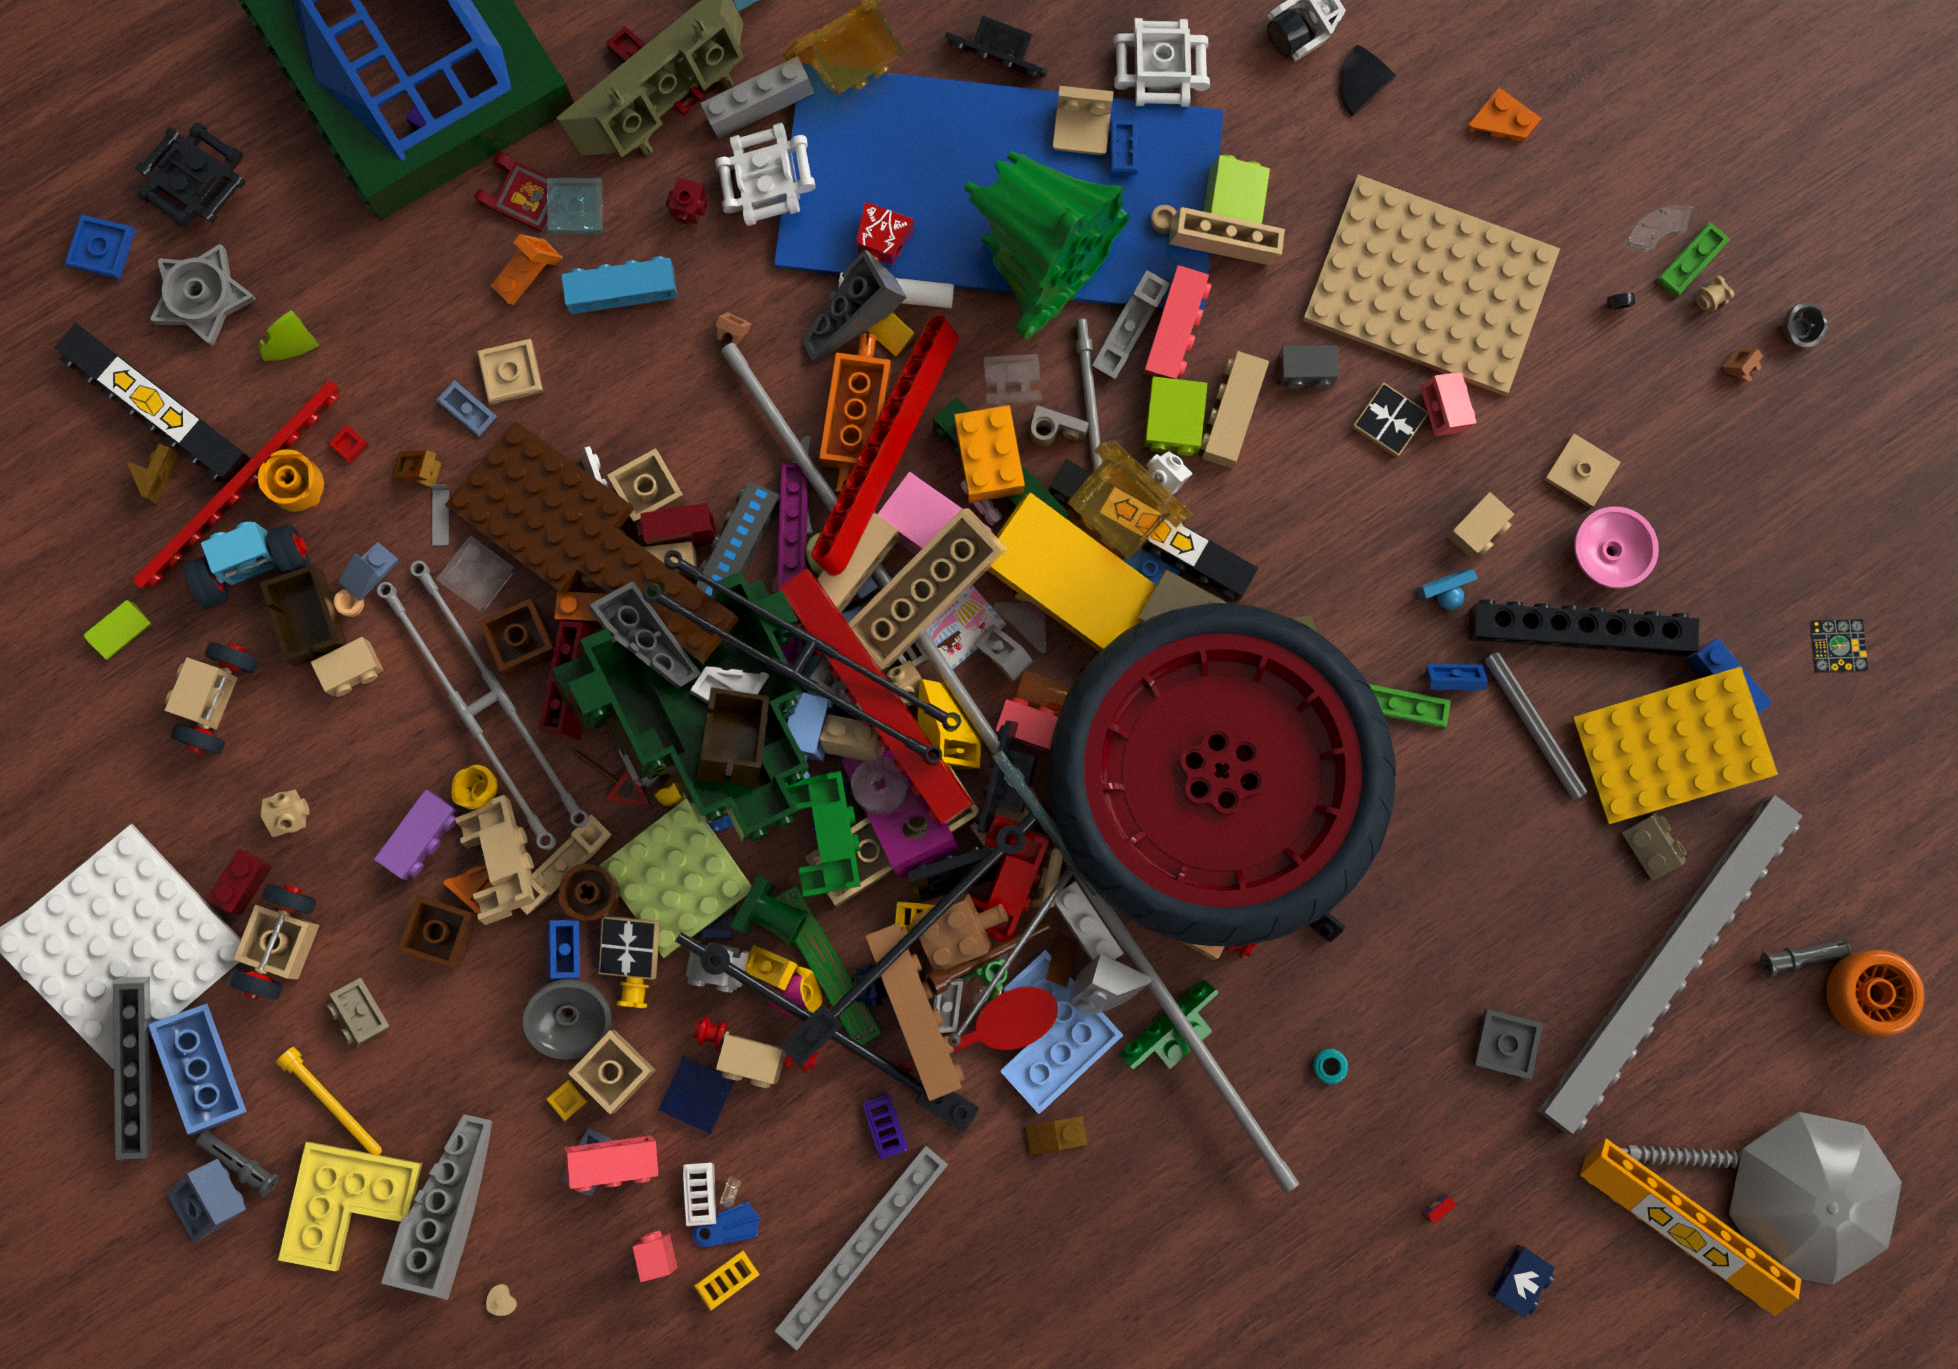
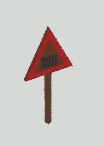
(625, 789)

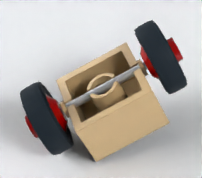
(204, 693)
(274, 942)

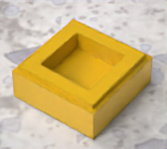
(567, 1100)

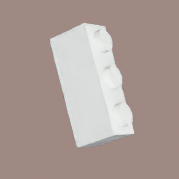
(1086, 923)

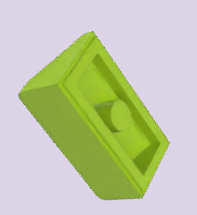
(117, 629)

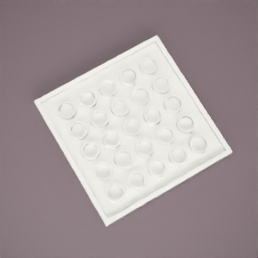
(119, 920)

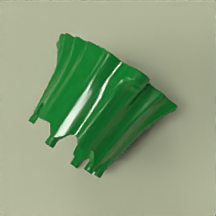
(1047, 234)

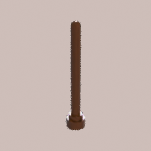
(942, 979)

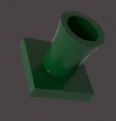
(769, 914)

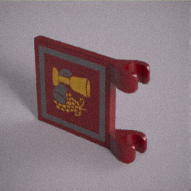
(521, 196)

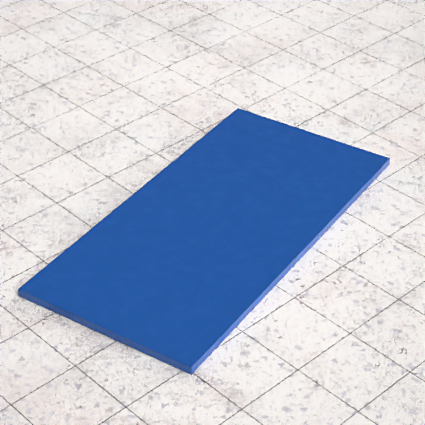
(921, 140)

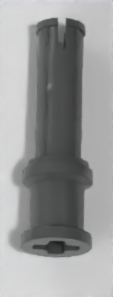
(1792, 959)
(251, 1168)

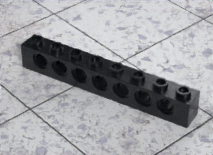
(1683, 630)

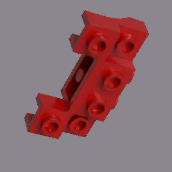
(1013, 877)

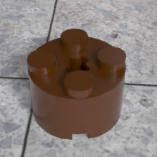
(573, 893)

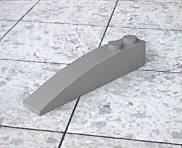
(438, 1224)

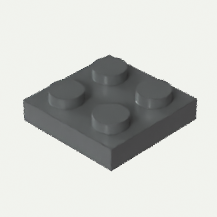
(1508, 1044)

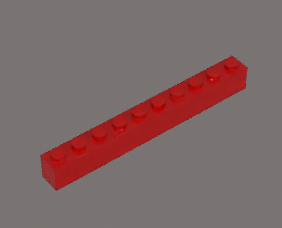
(824, 620)

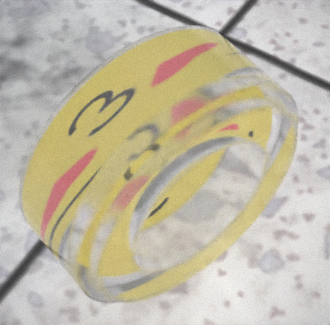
(730, 1191)

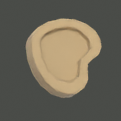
(499, 1301)

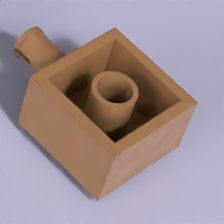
(959, 933)

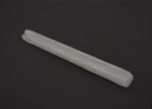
(1535, 726)

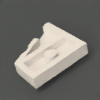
(729, 680)

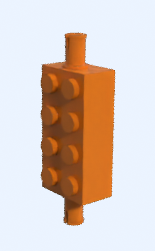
(854, 404)

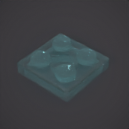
(575, 205)

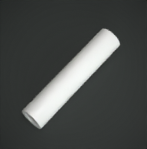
(924, 292)

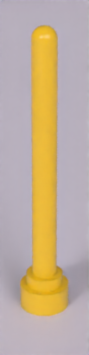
(292, 1062)

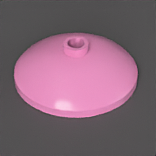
(1630, 539)

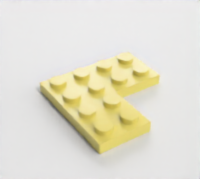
(331, 1188)

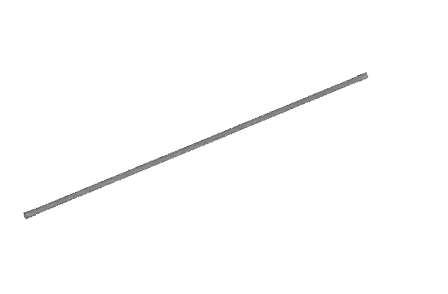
(1277, 1166)

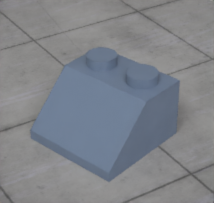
(206, 1200)

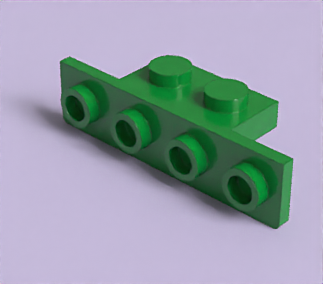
(1164, 1037)

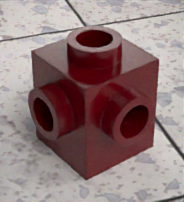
(687, 201)

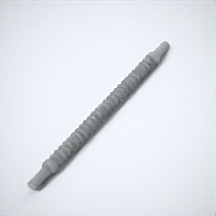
(1683, 1156)

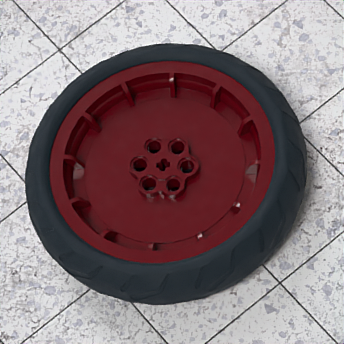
(1183, 859)

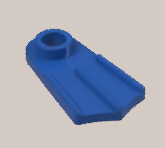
(731, 1226)

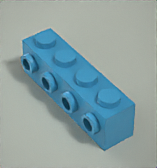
(619, 285)

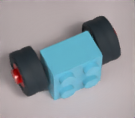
(240, 556)

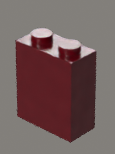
(678, 525)

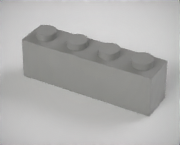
(757, 97)

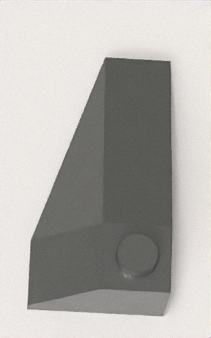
(861, 301)
(643, 633)

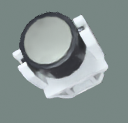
(1290, 32)

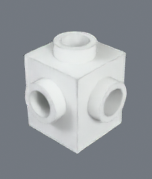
(1169, 471)

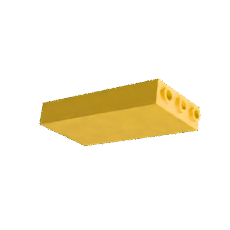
(1069, 574)

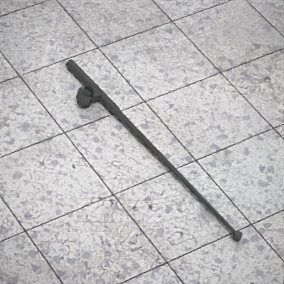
(1040, 914)

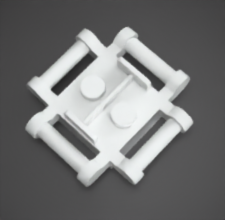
(1161, 62)
(765, 175)

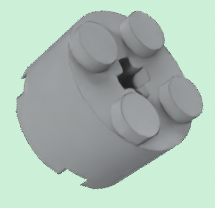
(699, 977)

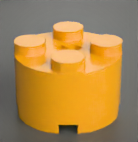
(293, 468)

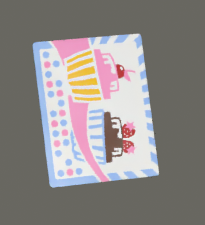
(963, 625)

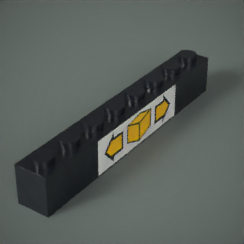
(152, 403)
(1180, 545)

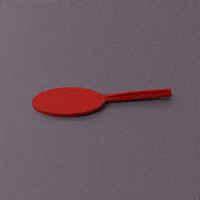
(1009, 1021)

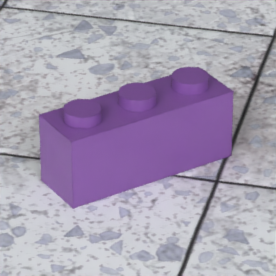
(417, 836)

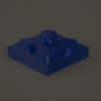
(696, 1095)

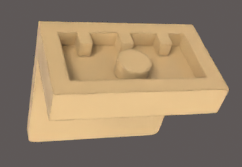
(1082, 120)

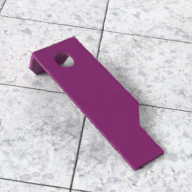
(901, 851)

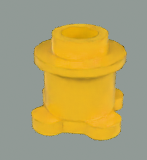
(633, 993)

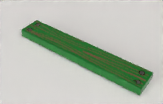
(830, 971)

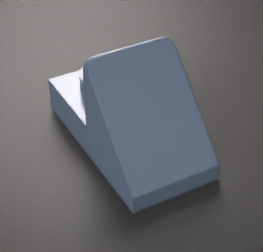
(367, 571)

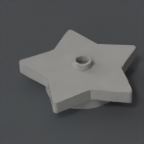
(199, 293)

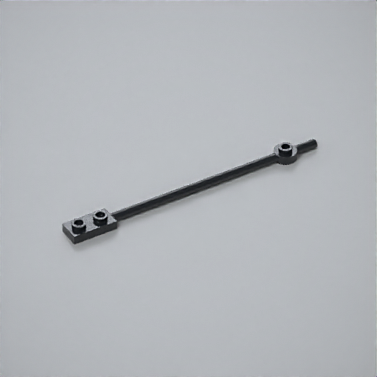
(824, 1022)
(949, 1107)

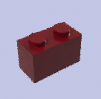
(239, 882)

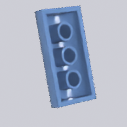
(197, 1069)

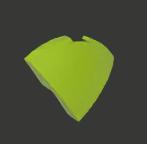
(286, 339)

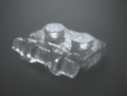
(1012, 371)

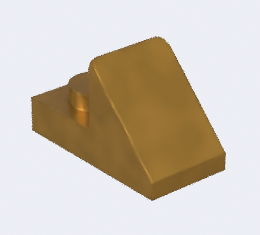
(417, 467)
(154, 478)
(1056, 1135)

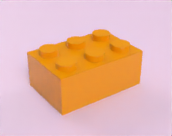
(989, 454)

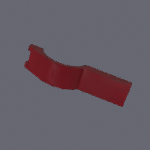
(626, 44)

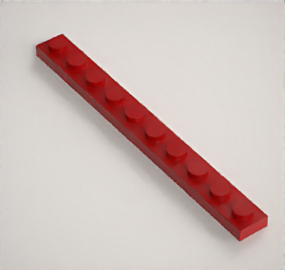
(230, 493)

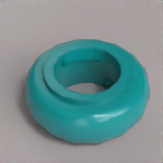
(1342, 1066)

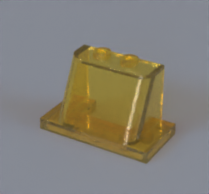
(850, 48)
(1126, 502)

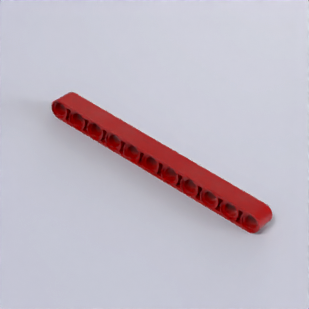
(884, 446)

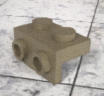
(1655, 846)

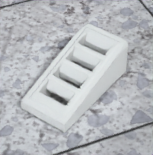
(688, 1170)

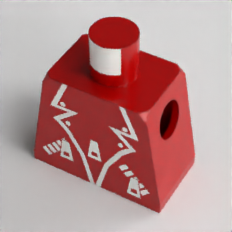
(883, 232)

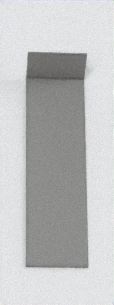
(440, 515)

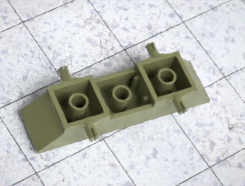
(629, 101)

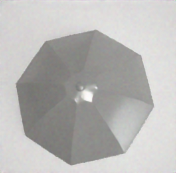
(1816, 1196)

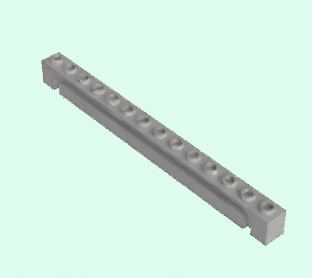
(1669, 965)

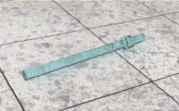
(1015, 779)

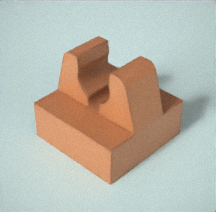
(734, 325)
(1743, 362)

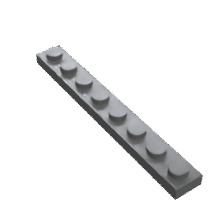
(861, 1248)

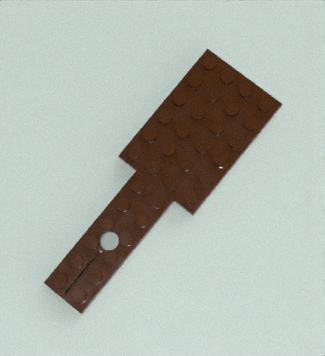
(568, 526)

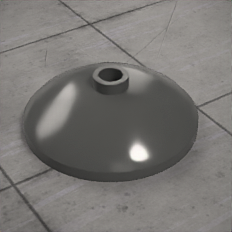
(566, 1033)

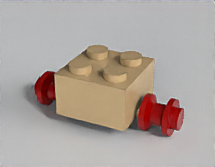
(746, 1057)

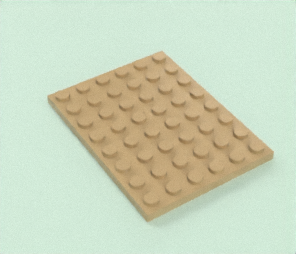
(1431, 285)

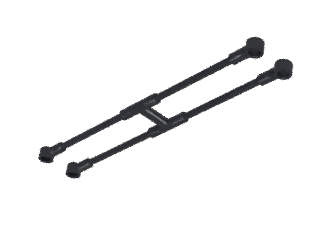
(794, 672)

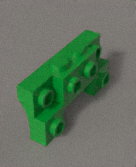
(833, 832)

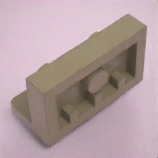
(356, 1013)

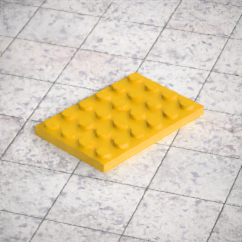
(1675, 745)

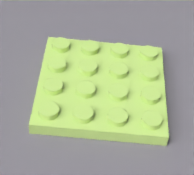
(677, 876)

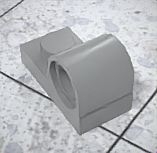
(1056, 422)
(1004, 652)

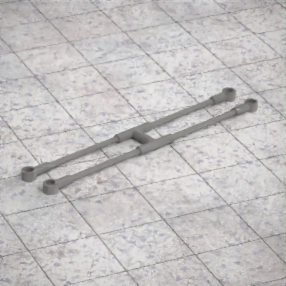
(496, 694)

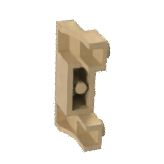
(504, 857)

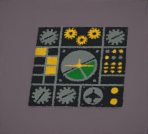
(1839, 645)

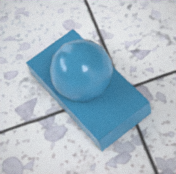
(1448, 589)

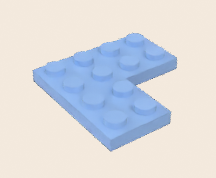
(1065, 1051)

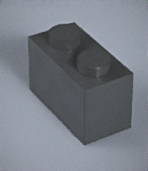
(1308, 366)

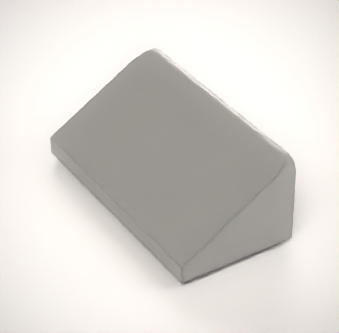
(948, 1005)

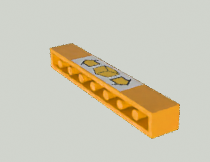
(1691, 1227)

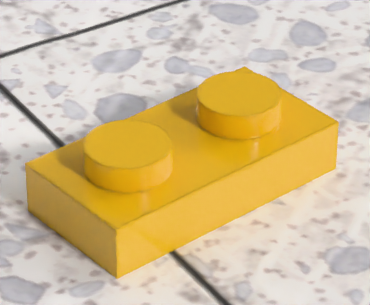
(770, 967)

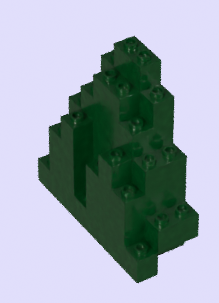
(665, 724)

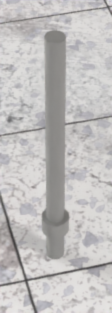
(1084, 348)

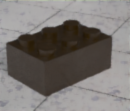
(308, 617)
(733, 737)

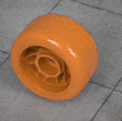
(1895, 987)

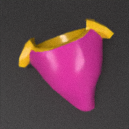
(797, 991)

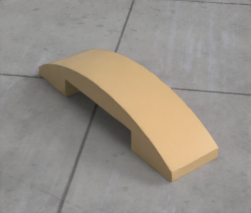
(575, 851)

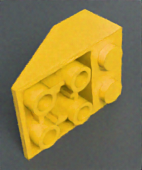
(959, 748)

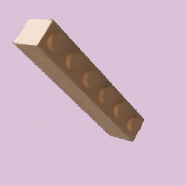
(915, 1015)

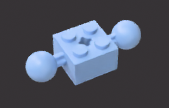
(809, 719)

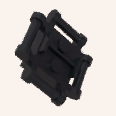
(190, 175)

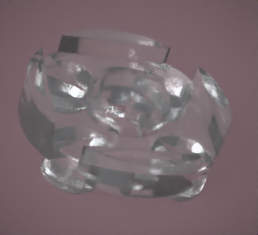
(886, 799)

